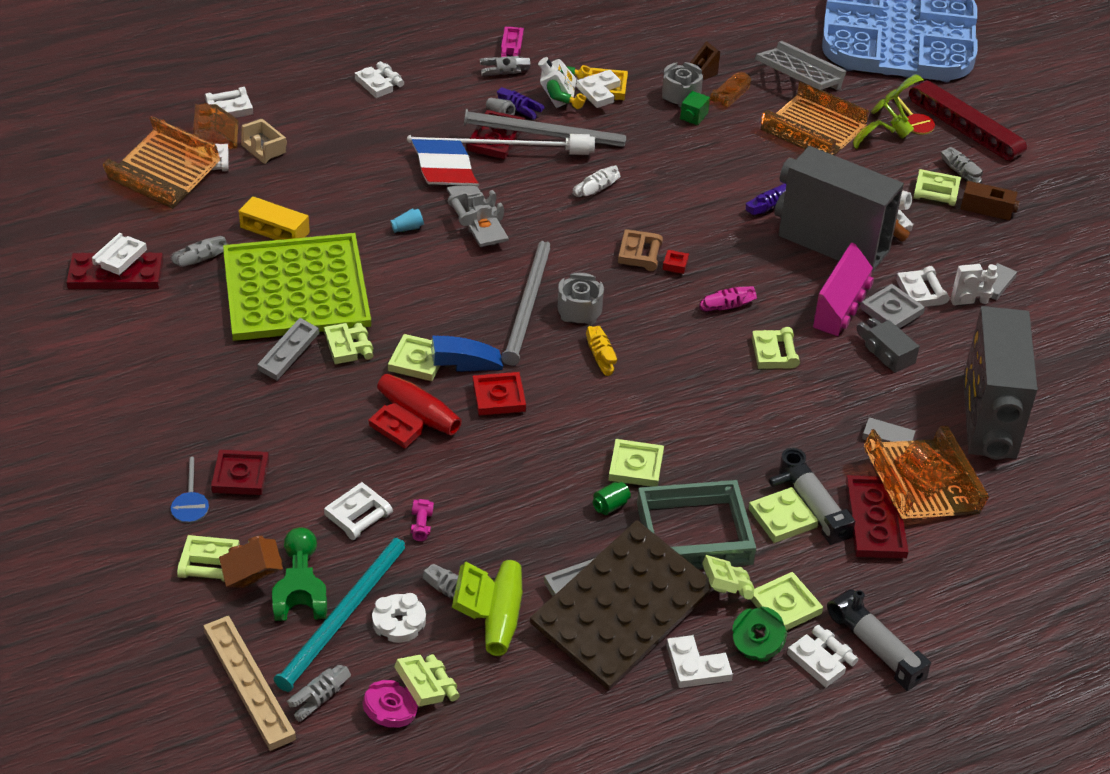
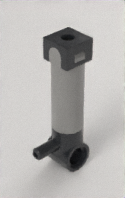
(836, 523)
(908, 666)

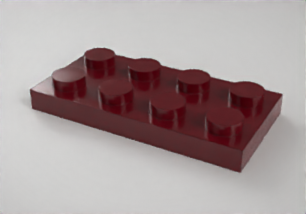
(141, 274)
(878, 525)

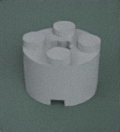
(680, 81)
(580, 298)

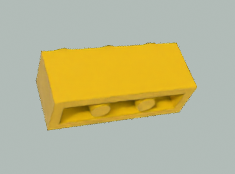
(273, 220)

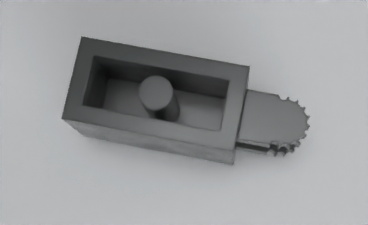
(889, 344)

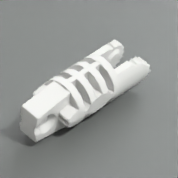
(597, 182)

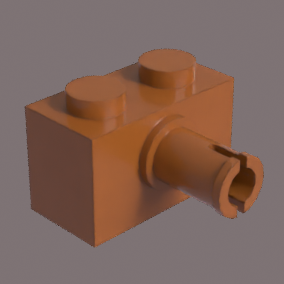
(250, 562)

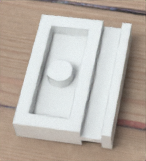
(119, 253)

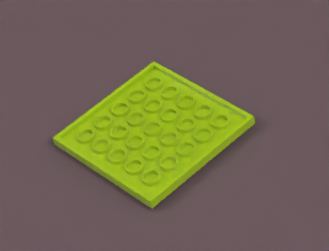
(295, 279)

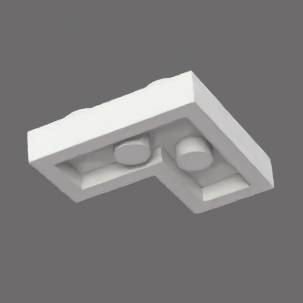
(597, 87)
(695, 669)

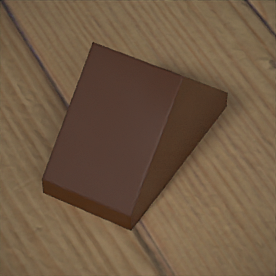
(707, 60)

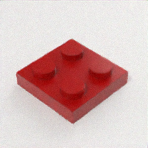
(499, 393)

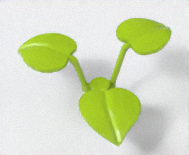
(899, 124)

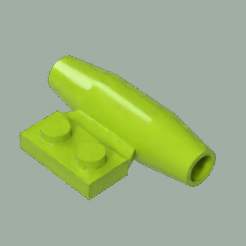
(494, 600)

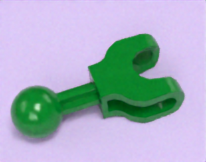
(299, 583)

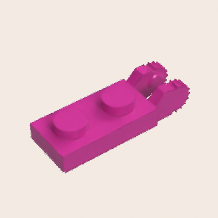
(512, 41)

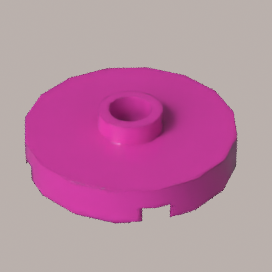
(389, 704)

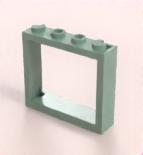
(694, 494)

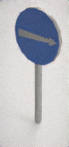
(190, 506)

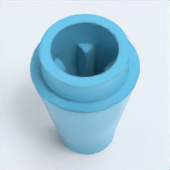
(407, 221)

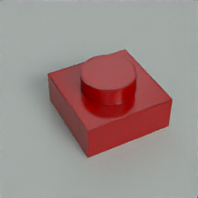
(675, 261)

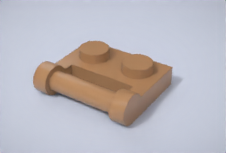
(633, 246)

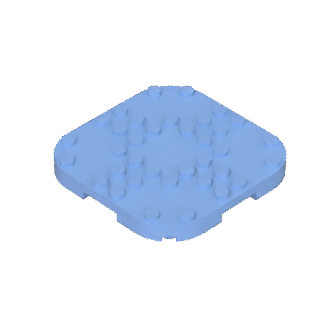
(902, 37)

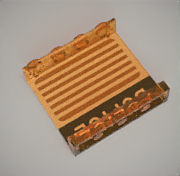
(816, 120)
(165, 164)
(959, 498)

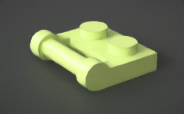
(937, 182)
(768, 351)
(206, 551)

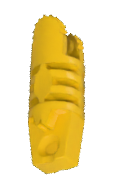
(601, 349)

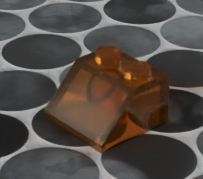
(215, 125)

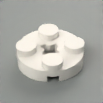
(394, 605)

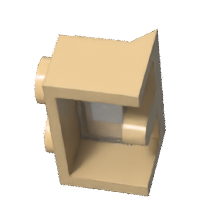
(262, 140)

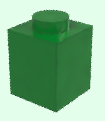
(694, 108)

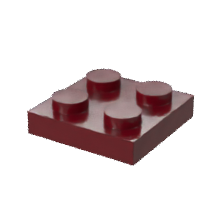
(240, 472)

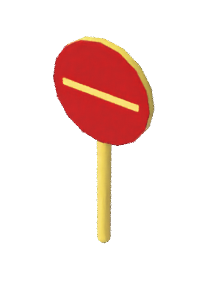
(921, 123)

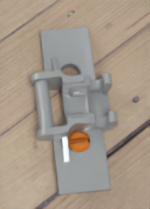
(478, 213)

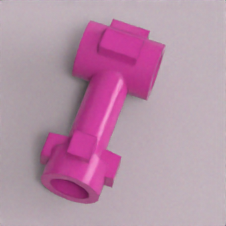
(422, 509)

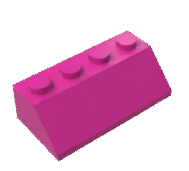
(843, 292)

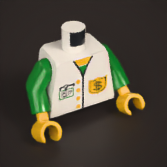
(560, 82)

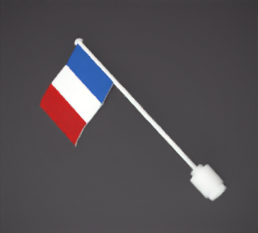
(447, 162)

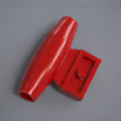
(410, 411)

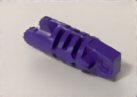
(522, 103)
(765, 201)

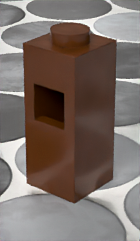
(989, 200)

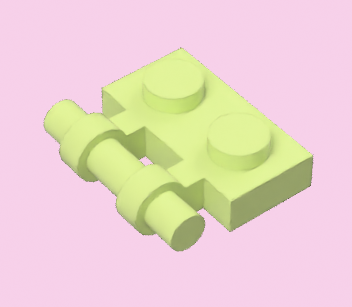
(341, 342)
(727, 578)
(421, 679)

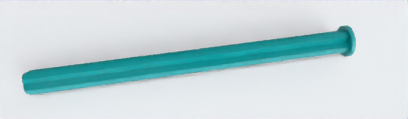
(338, 616)

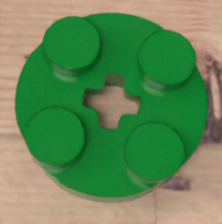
(761, 648)

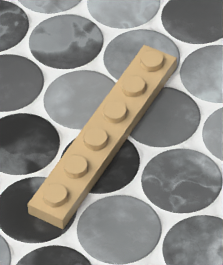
(249, 683)

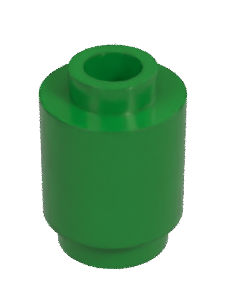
(611, 497)

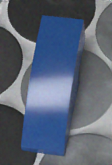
(465, 354)

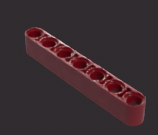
(968, 120)

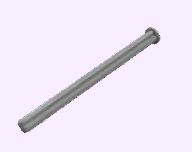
(541, 128)
(511, 355)

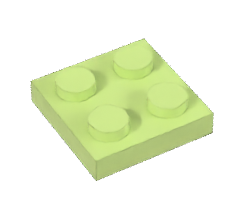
(413, 358)
(636, 463)
(783, 515)
(789, 599)

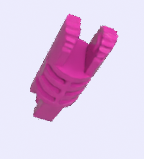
(728, 298)

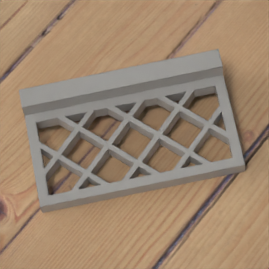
(803, 66)

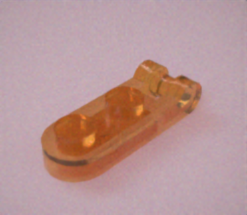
(731, 89)

